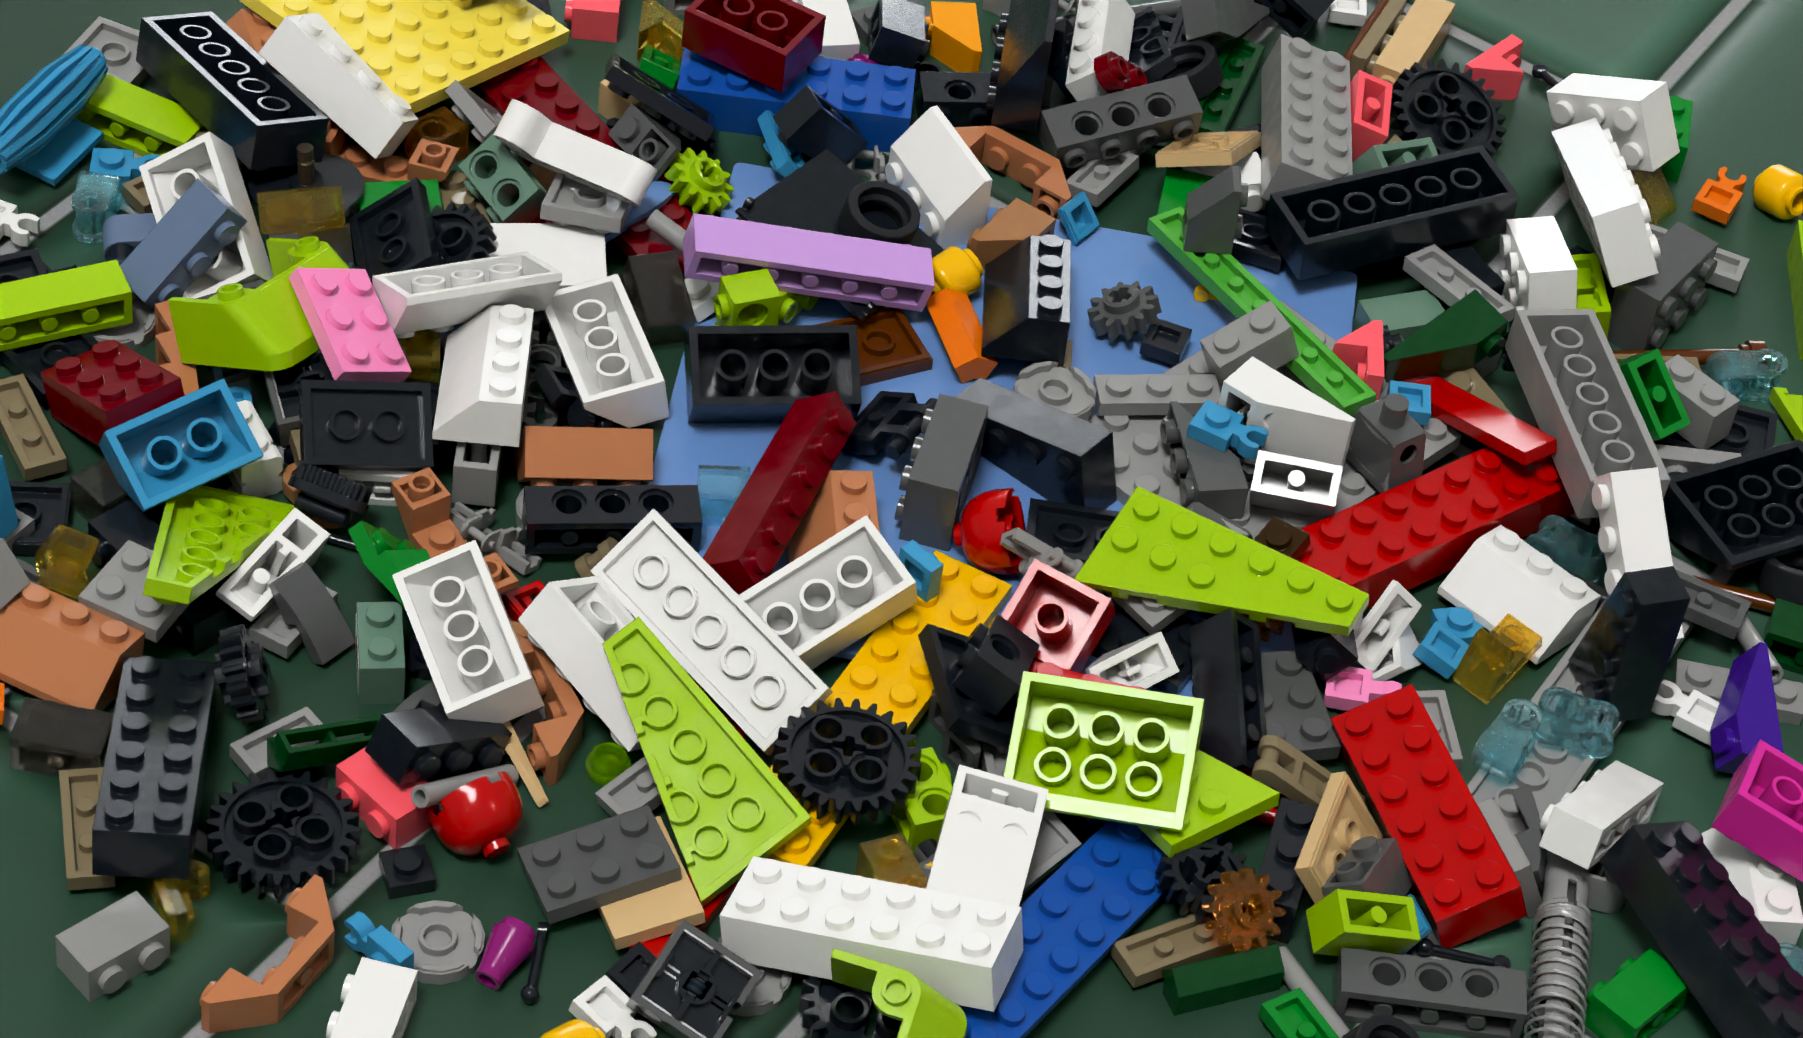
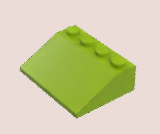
(1106, 749)

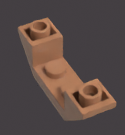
(428, 161)
(1021, 163)
(426, 518)
(561, 734)
(243, 1003)

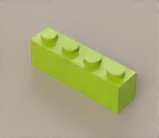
(139, 118)
(64, 304)

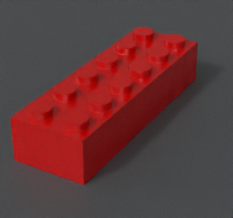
(1426, 805)

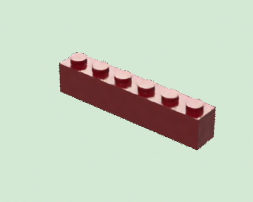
(780, 490)

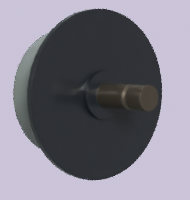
(329, 172)

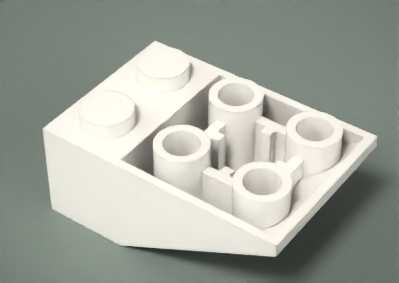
(1295, 418)
(987, 837)

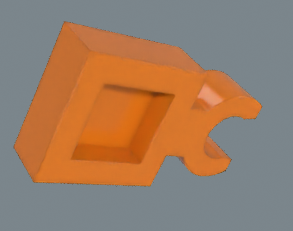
(1719, 198)

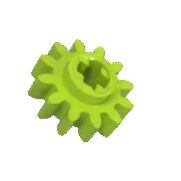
(699, 182)

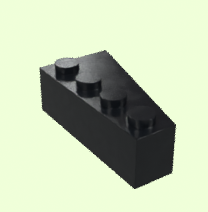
(1046, 447)
(1632, 641)

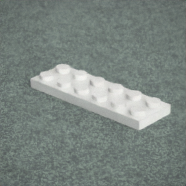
(710, 630)

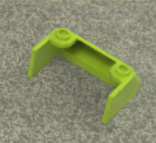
(254, 326)
(901, 997)

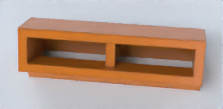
(960, 334)

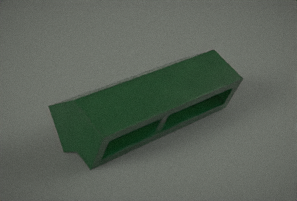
(328, 751)
(1223, 979)

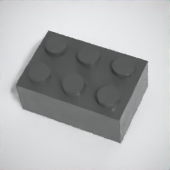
(1655, 304)
(941, 471)

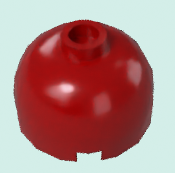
(982, 528)
(479, 817)

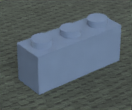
(182, 244)

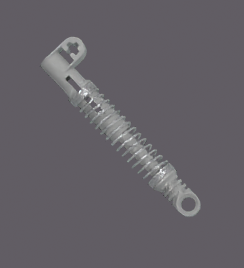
(1564, 935)

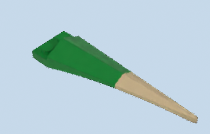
(389, 555)

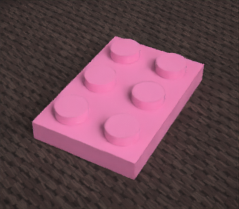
(350, 324)

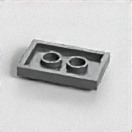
(1296, 707)
(599, 864)

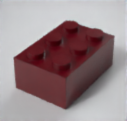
(755, 37)
(106, 388)

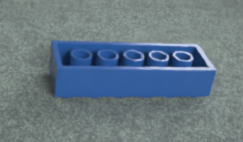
(868, 93)

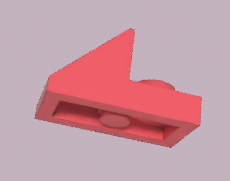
(1500, 68)
(1364, 354)

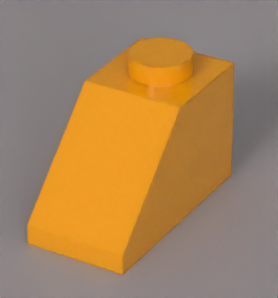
(954, 35)

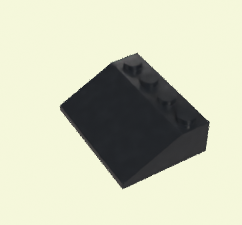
(1023, 64)
(1740, 507)

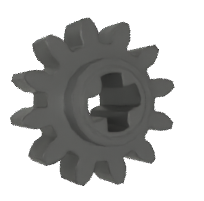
(1124, 310)

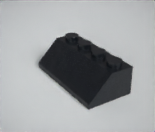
(1028, 301)

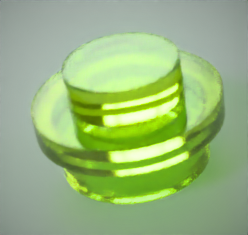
(606, 762)

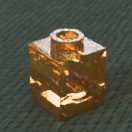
(441, 127)

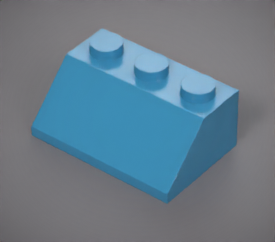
(180, 446)

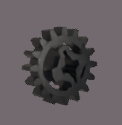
(243, 674)
(1192, 871)

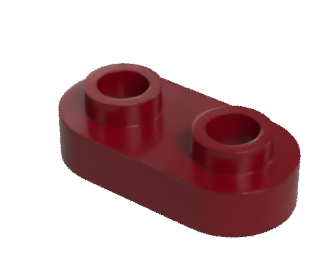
(1117, 73)

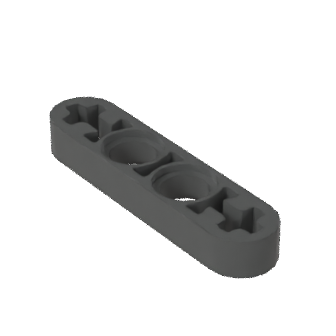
(546, 352)

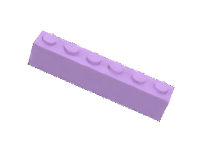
(810, 261)

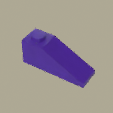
(1745, 711)

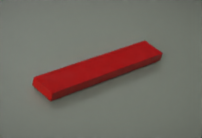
(1486, 422)

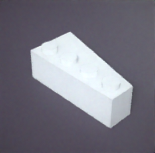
(339, 83)

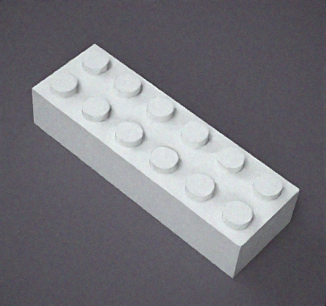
(1607, 202)
(798, 914)

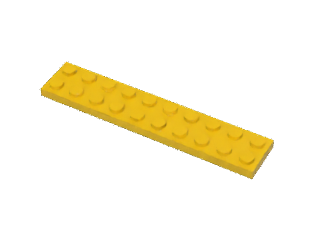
(896, 676)

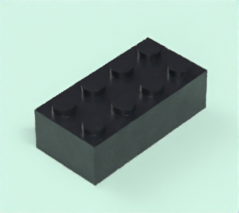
(762, 370)

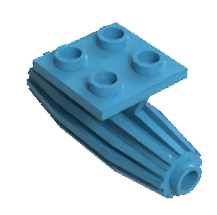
(40, 120)

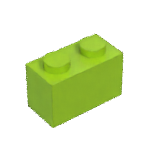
(1362, 922)

